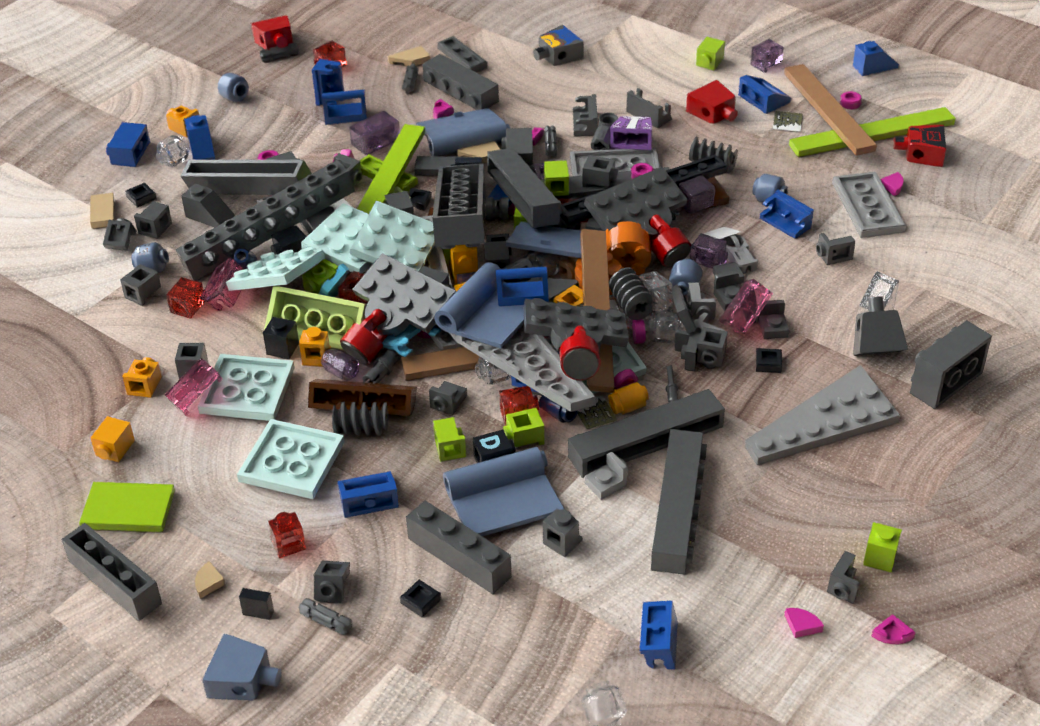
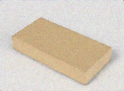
(101, 210)

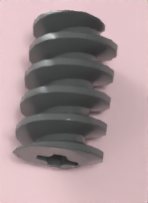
(700, 151)
(631, 293)
(360, 419)

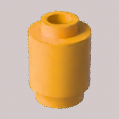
(628, 398)

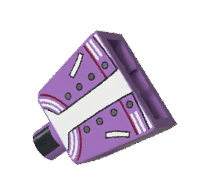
(633, 133)

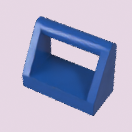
(762, 94)
(344, 112)
(515, 293)
(368, 494)

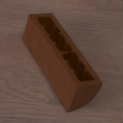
(326, 393)

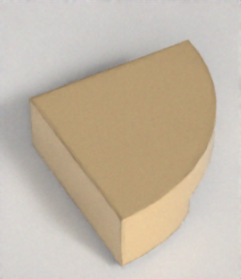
(208, 580)

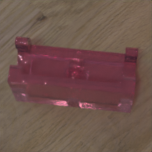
(217, 288)
(746, 306)
(192, 385)

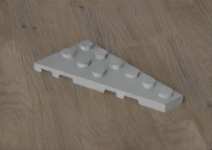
(833, 414)

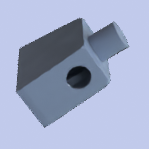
(239, 670)

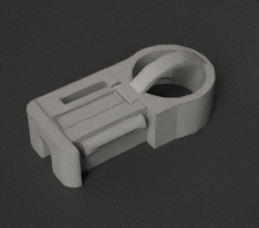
(740, 253)

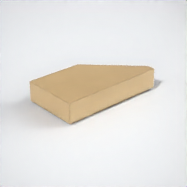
(415, 55)
(478, 150)

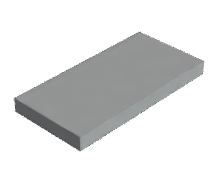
(623, 158)
(868, 204)

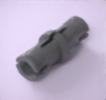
(382, 366)

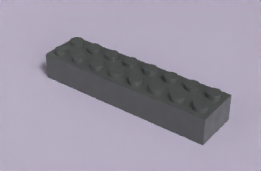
(459, 206)

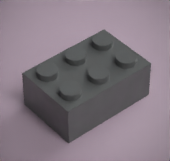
(950, 364)

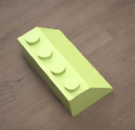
(315, 310)

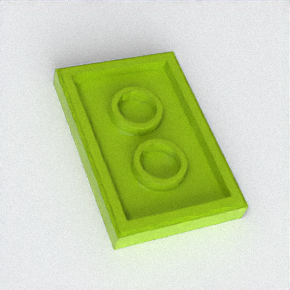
(128, 506)

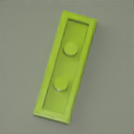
(371, 165)

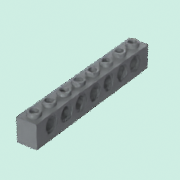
(266, 218)

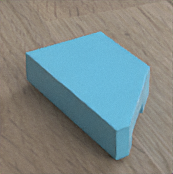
(330, 287)

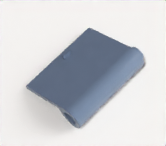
(463, 130)
(546, 239)
(476, 313)
(502, 492)

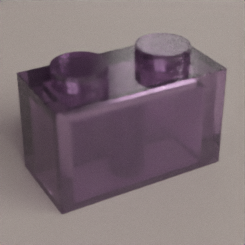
(374, 132)

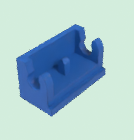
(327, 79)
(787, 214)
(659, 633)

